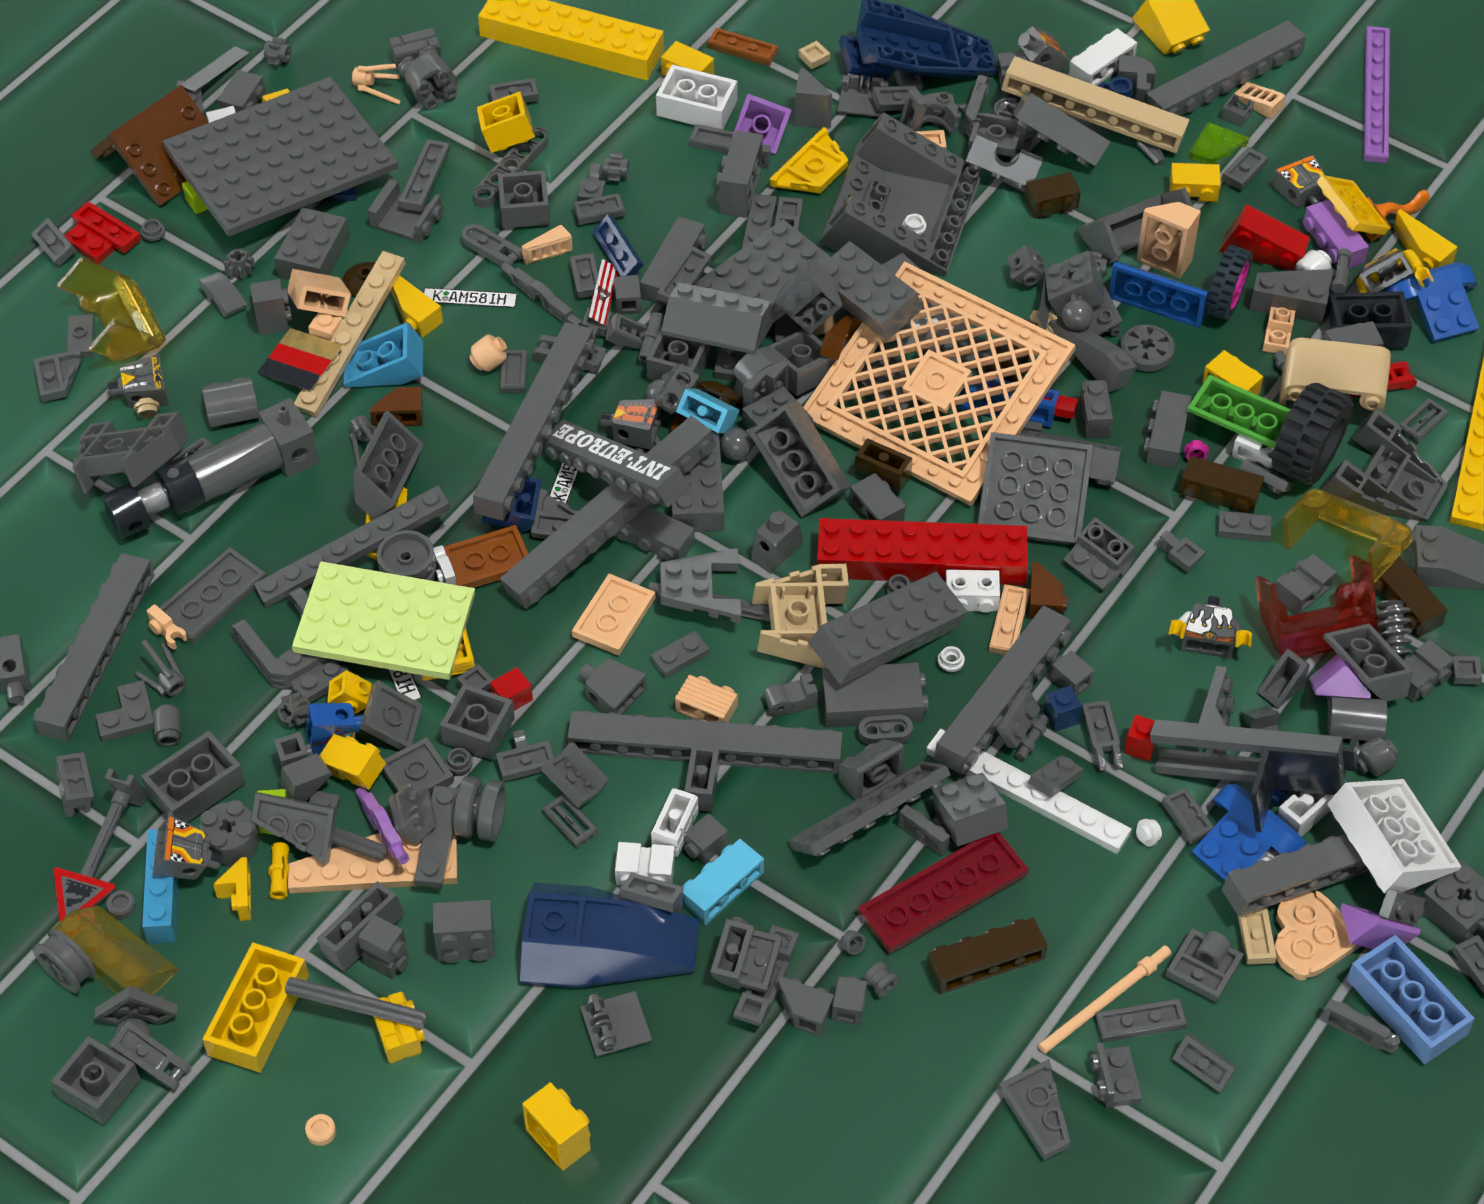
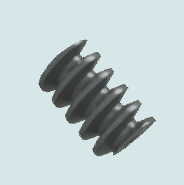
(1393, 625)

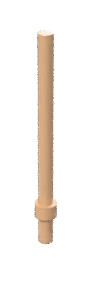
(1144, 968)

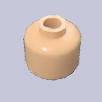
(488, 353)

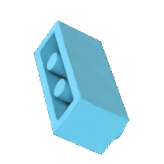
(722, 881)

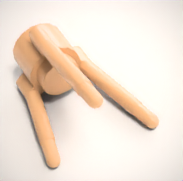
(364, 76)

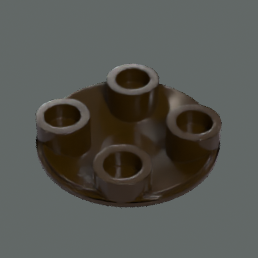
(720, 390)

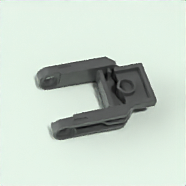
(1009, 133)
(299, 671)

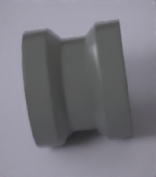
(881, 979)

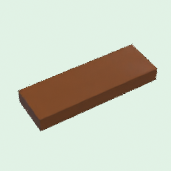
(742, 47)

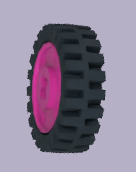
(1229, 282)

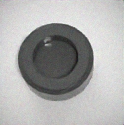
(121, 904)

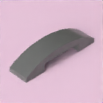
(755, 1005)

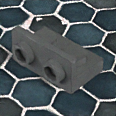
(1116, 1076)

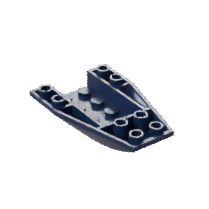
(919, 44)
(597, 938)

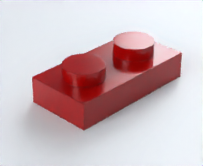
(89, 243)

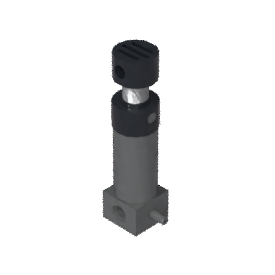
(278, 442)

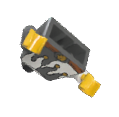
(1210, 630)

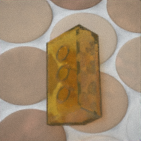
(116, 952)

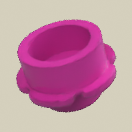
(1202, 449)

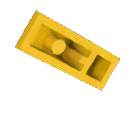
(1428, 245)
(416, 307)

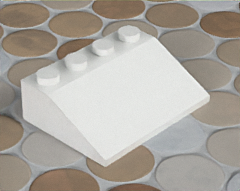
(1392, 834)

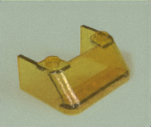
(120, 305)
(1389, 533)

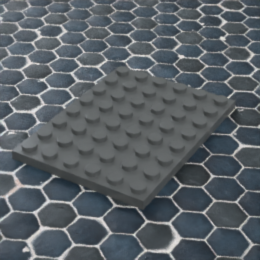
(279, 155)

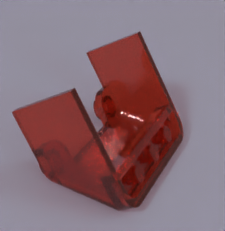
(1305, 631)

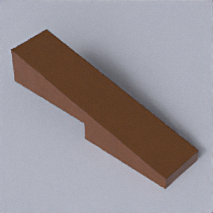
(837, 336)

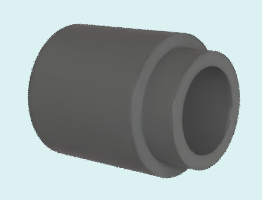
(167, 725)

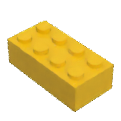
(254, 1008)

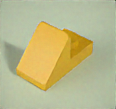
(237, 886)

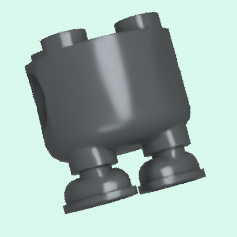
(429, 78)

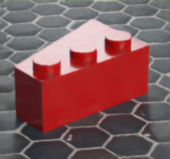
(1266, 238)

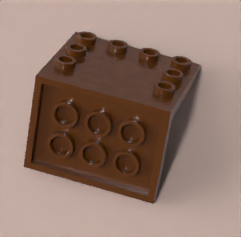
(142, 146)

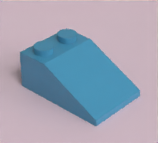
(386, 359)

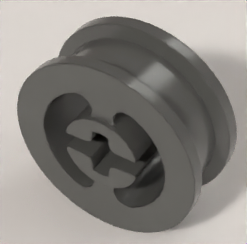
(64, 960)

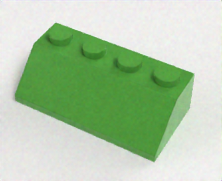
(1239, 410)

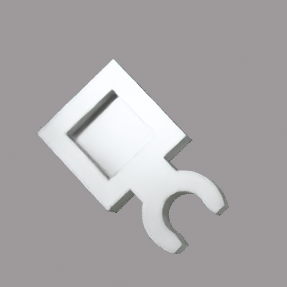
(445, 572)

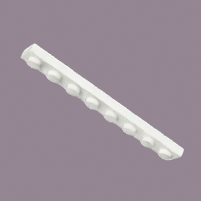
(1058, 808)

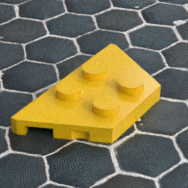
(812, 166)

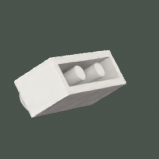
(1102, 58)

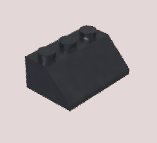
(1385, 309)

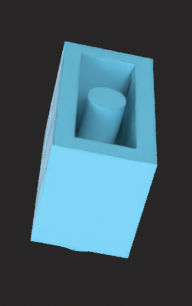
(708, 410)

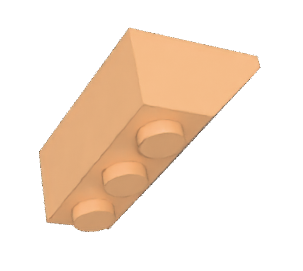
(1168, 237)

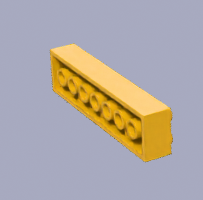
(574, 35)

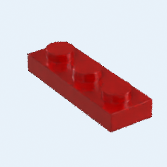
(107, 227)

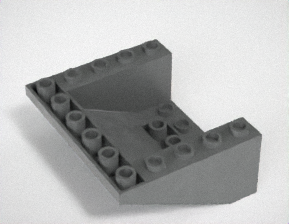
(897, 176)

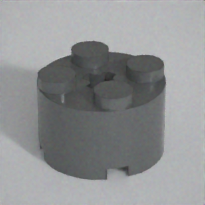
(230, 831)

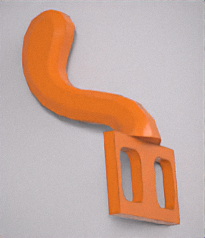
(1410, 208)

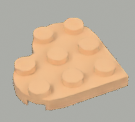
(1311, 935)

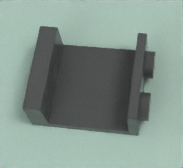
(409, 224)

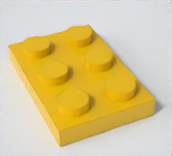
(1352, 205)

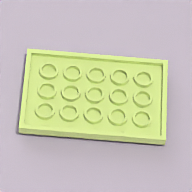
(384, 620)

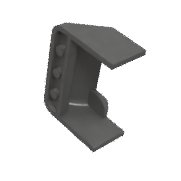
(1122, 228)

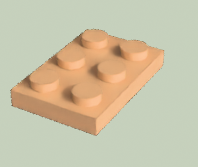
(613, 614)

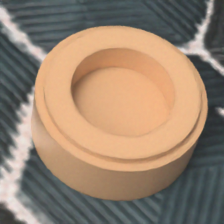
(320, 1130)

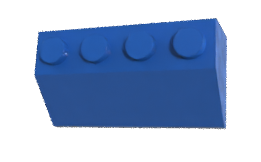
(1158, 294)

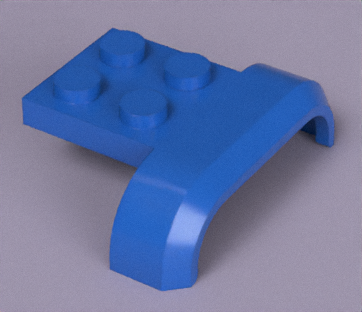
(1443, 301)
(1234, 839)

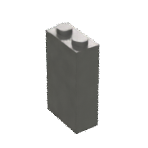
(879, 692)

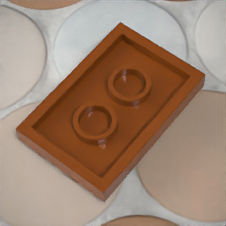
(486, 556)

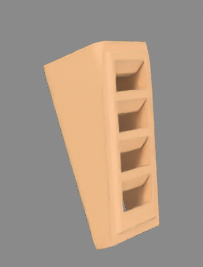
(1266, 101)
(549, 245)

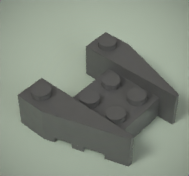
(128, 451)

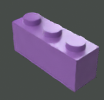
(1333, 234)

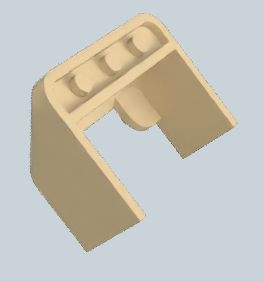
(1338, 365)

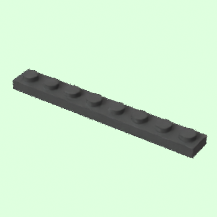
(353, 545)

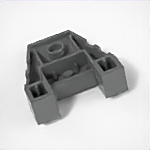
(1393, 478)

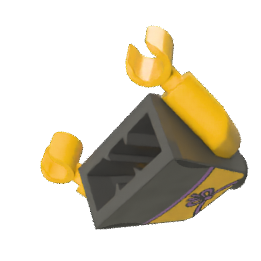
(1390, 269)

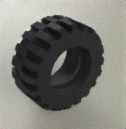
(1312, 433)

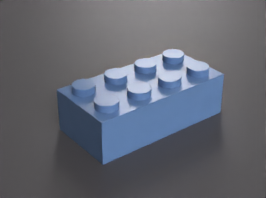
(1410, 999)

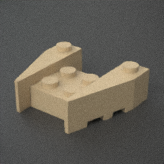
(799, 610)

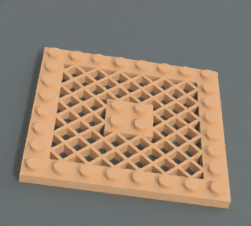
(939, 383)

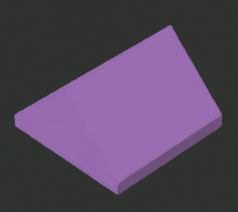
(763, 118)
(1338, 680)
(1371, 930)

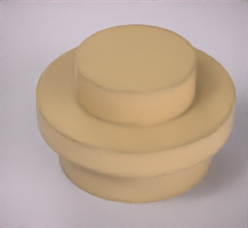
(146, 408)

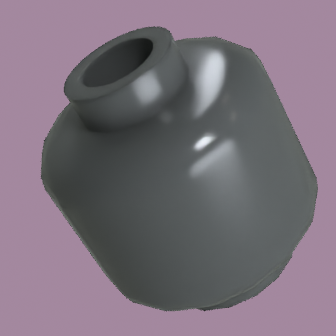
(1377, 756)

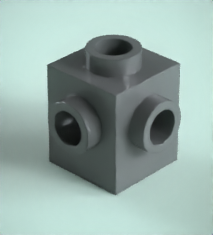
(1026, 266)

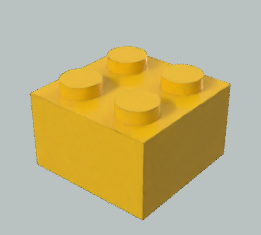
(505, 122)
(557, 1125)

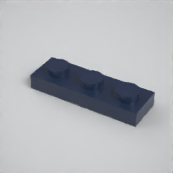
(617, 247)

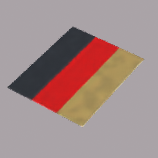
(300, 359)

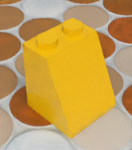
(1172, 24)

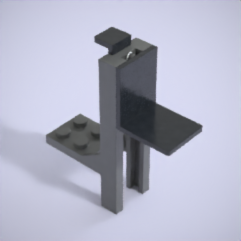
(1288, 759)

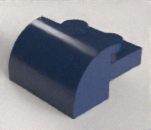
(853, 60)
(524, 509)

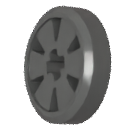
(1156, 338)

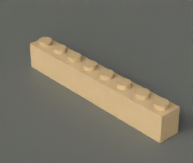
(1097, 104)

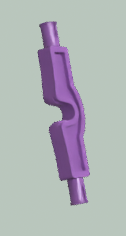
(382, 823)

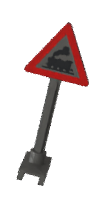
(82, 890)

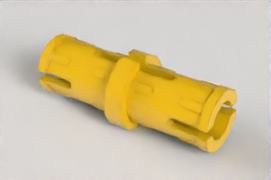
(279, 871)

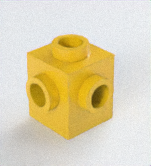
(349, 689)

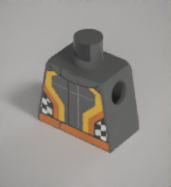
(1299, 182)
(183, 850)

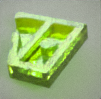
(1215, 144)

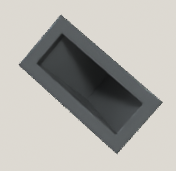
(1285, 679)
(304, 777)

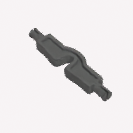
(536, 289)

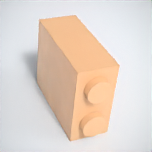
(318, 293)

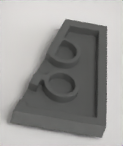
(299, 822)
(1037, 1108)

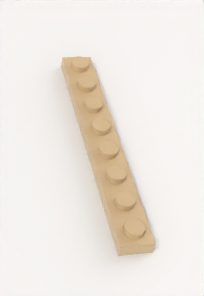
(353, 329)

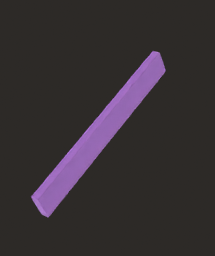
(1376, 95)

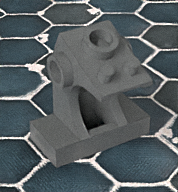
(933, 108)

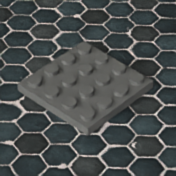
(1036, 486)

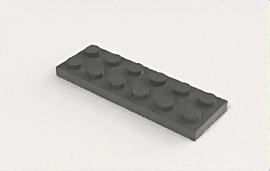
(866, 809)

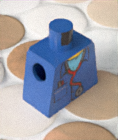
(330, 719)

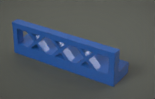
(1043, 414)

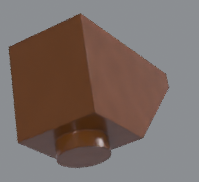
(403, 404)
(1045, 591)

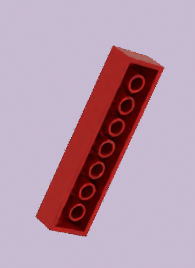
(918, 549)

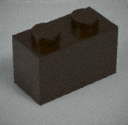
(1052, 195)
(885, 462)

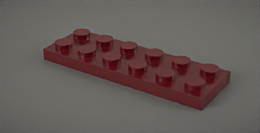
(942, 891)

